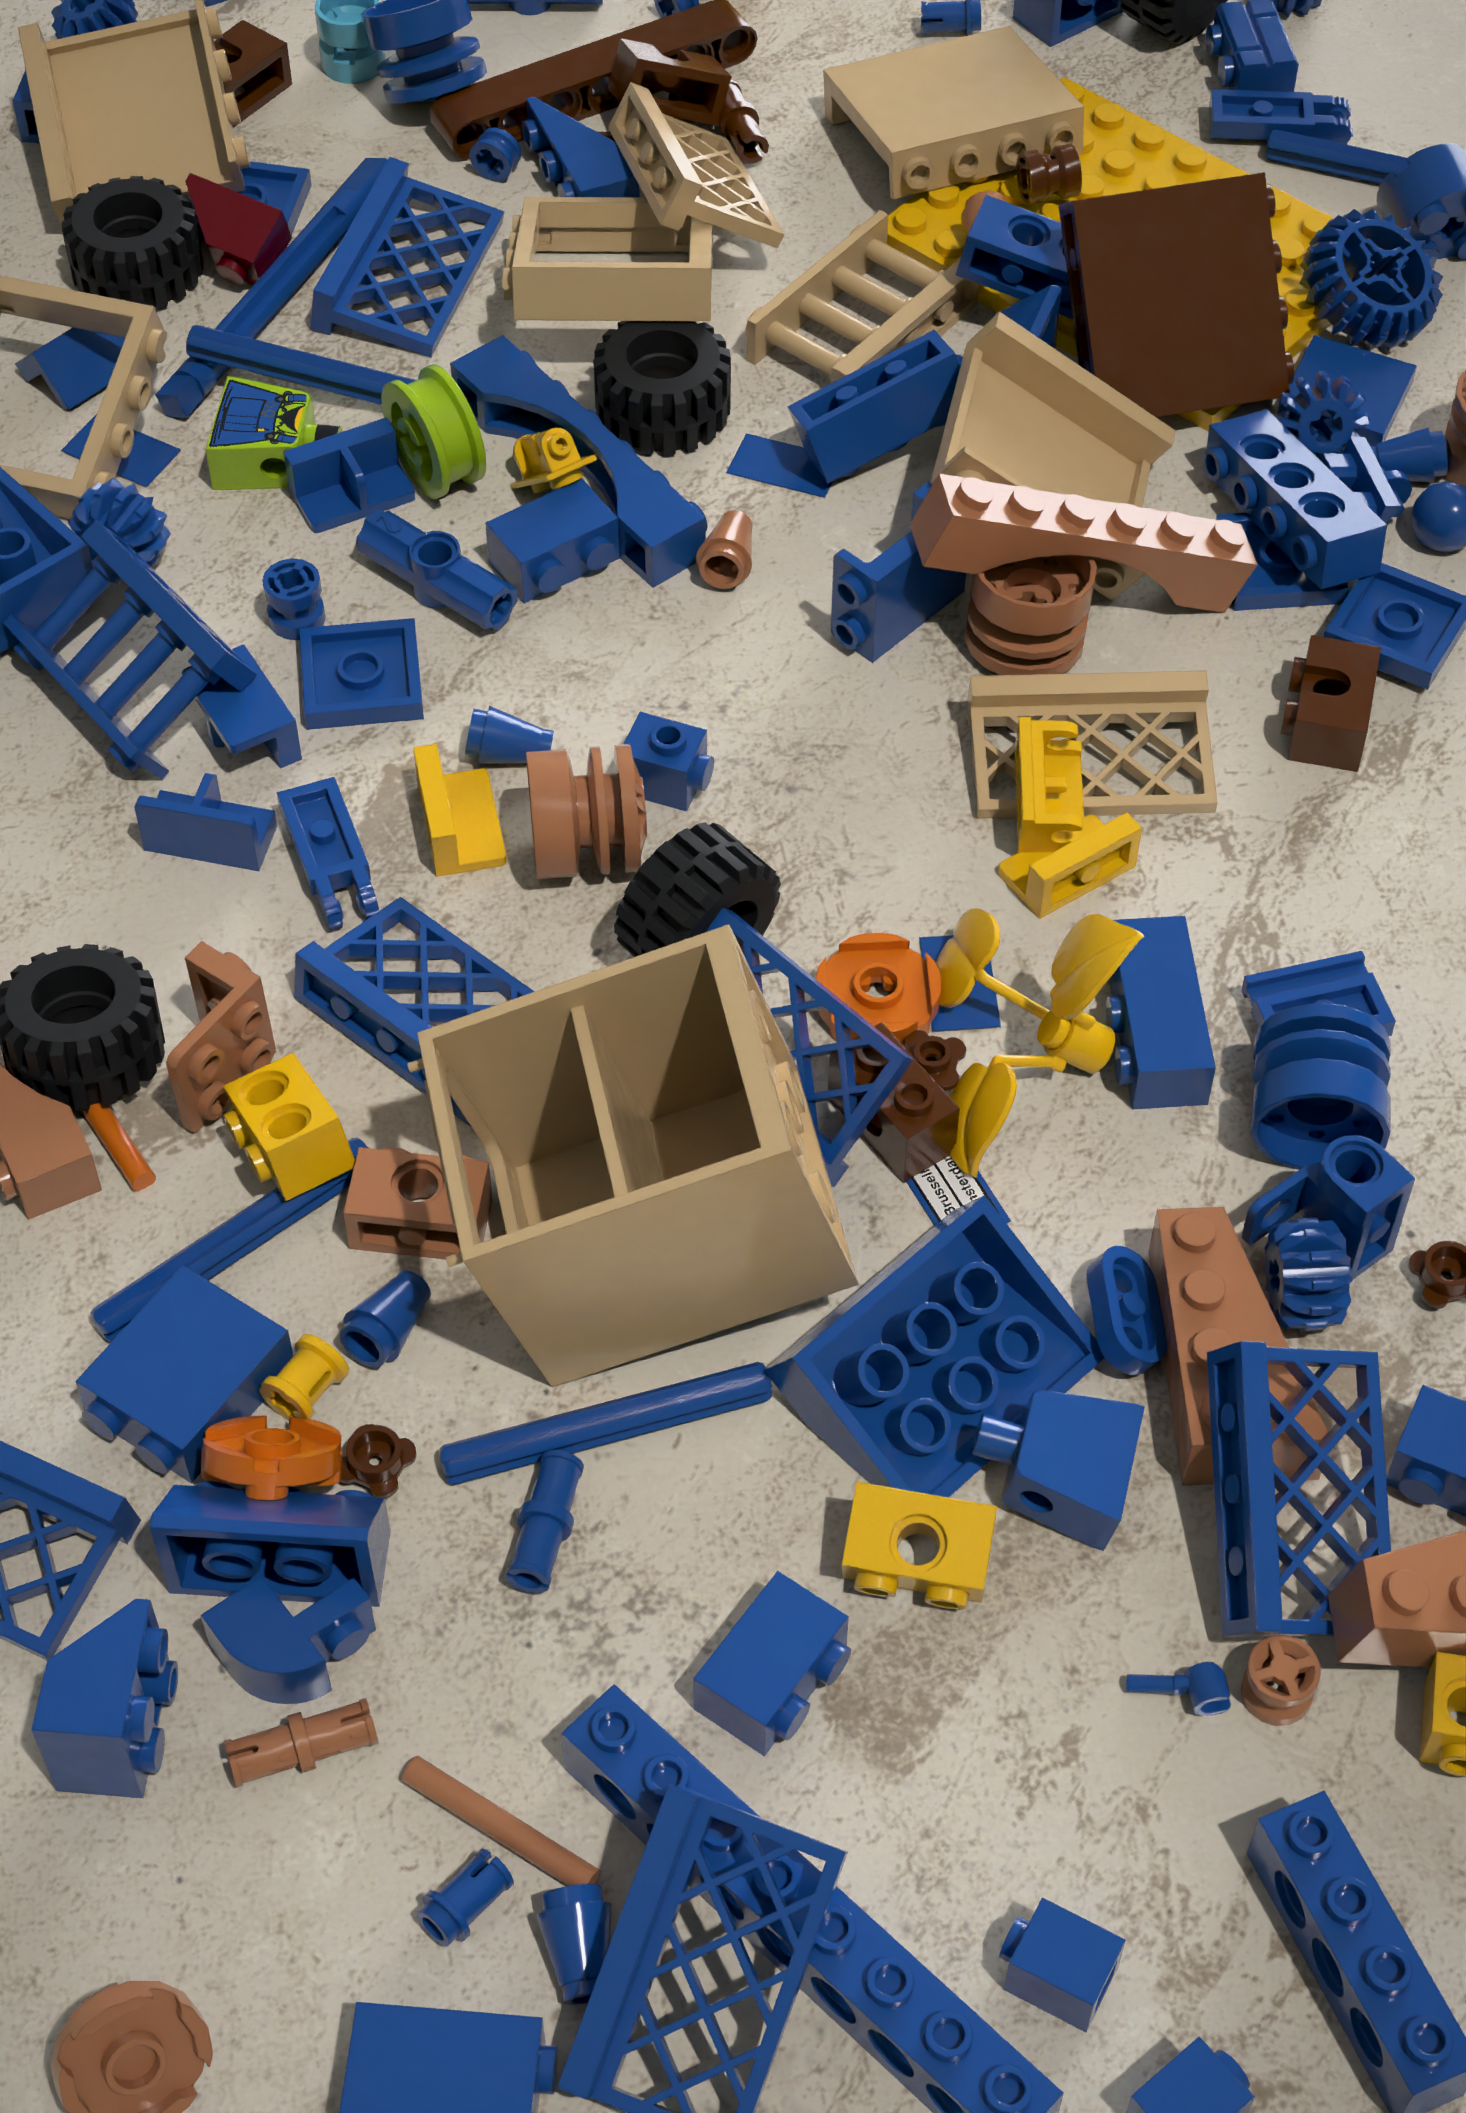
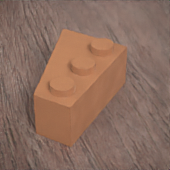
(1403, 1605)

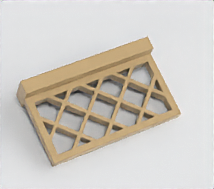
(689, 171)
(1099, 701)

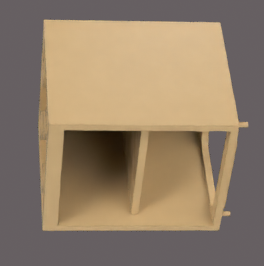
(638, 1157)

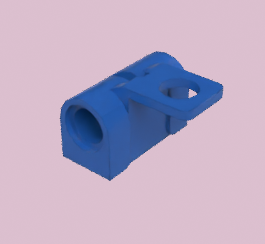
(1353, 1186)

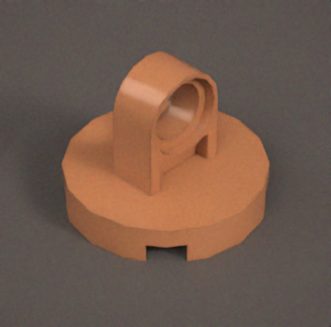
(131, 2051)

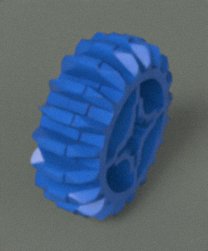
(1371, 280)

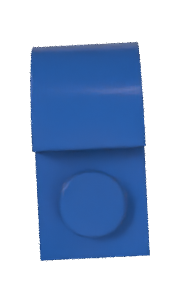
(286, 1655)

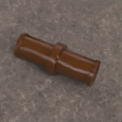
(741, 125)

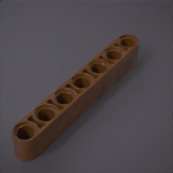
(579, 78)

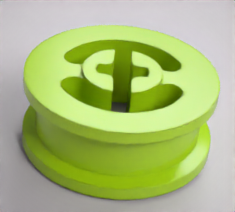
(434, 431)

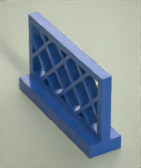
(363, 251)
(369, 1016)
(856, 1115)
(1248, 1479)
(76, 1507)
(641, 1940)

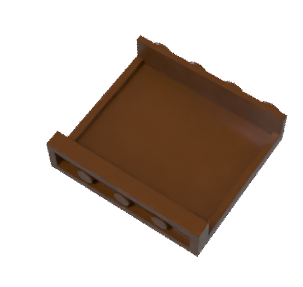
(1179, 294)

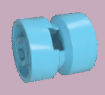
(344, 41)

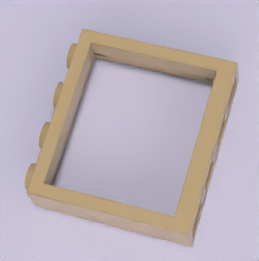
(606, 288)
(126, 392)

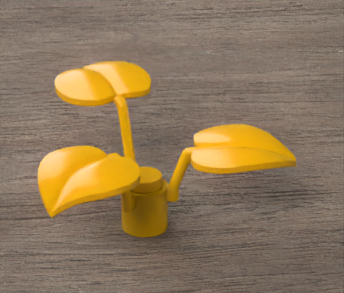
(1068, 1034)

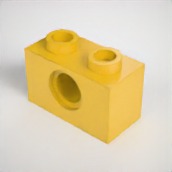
(887, 1515)

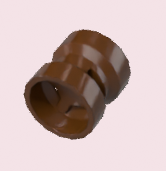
(1049, 174)

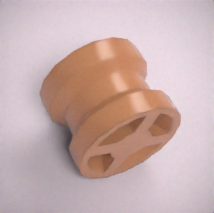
(1288, 1664)

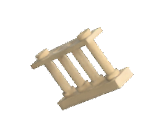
(937, 307)

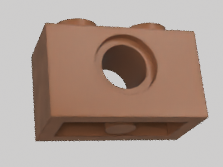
(381, 1208)

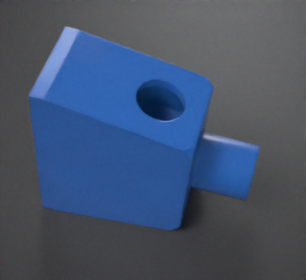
(1066, 1461)

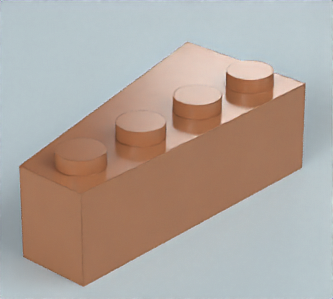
(1208, 1303)

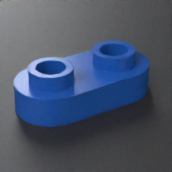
(1126, 1310)

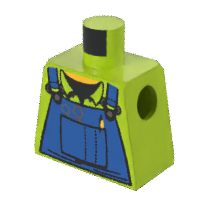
(254, 429)

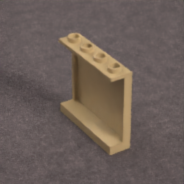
(134, 105)
(954, 109)
(1048, 425)

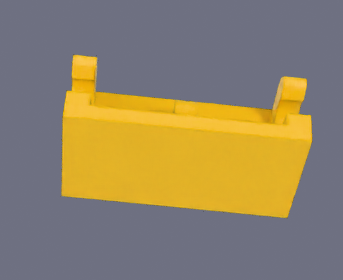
(1048, 785)

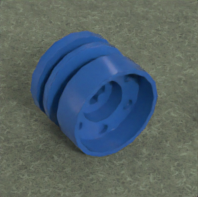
(427, 53)
(1317, 1079)

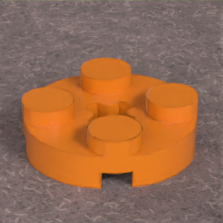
(888, 961)
(271, 1458)

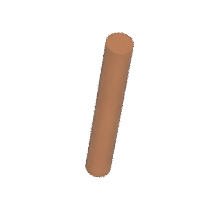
(499, 1824)

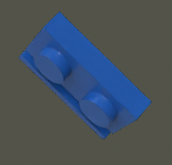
(1328, 981)

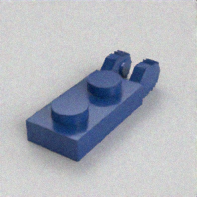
(1257, 113)
(327, 847)

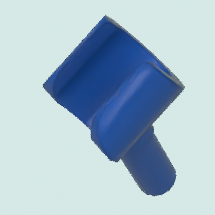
(1202, 1681)

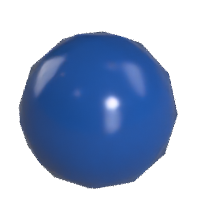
(1441, 517)

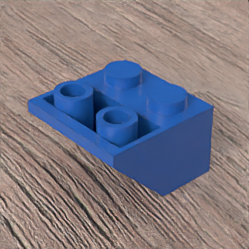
(105, 1705)

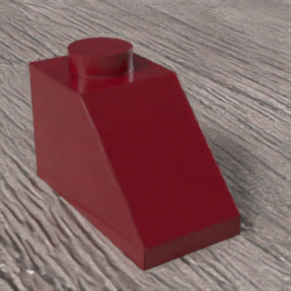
(238, 230)

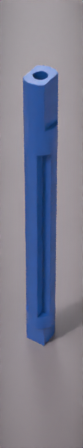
(275, 287)

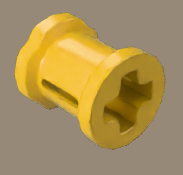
(304, 1378)

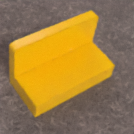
(458, 816)
(1059, 877)

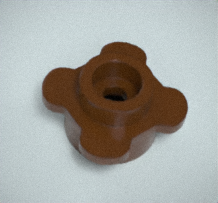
(946, 1052)
(1440, 1258)
(372, 1442)

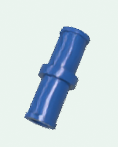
(545, 1521)

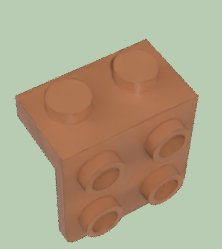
(227, 1041)

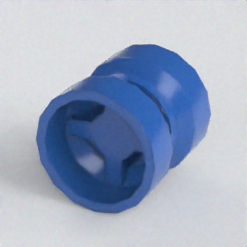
(293, 597)

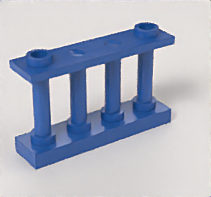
(177, 629)

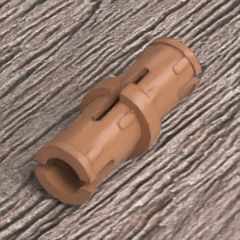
(301, 1742)

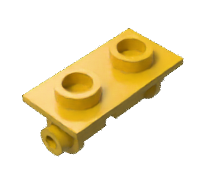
(548, 460)

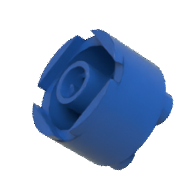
(1430, 199)

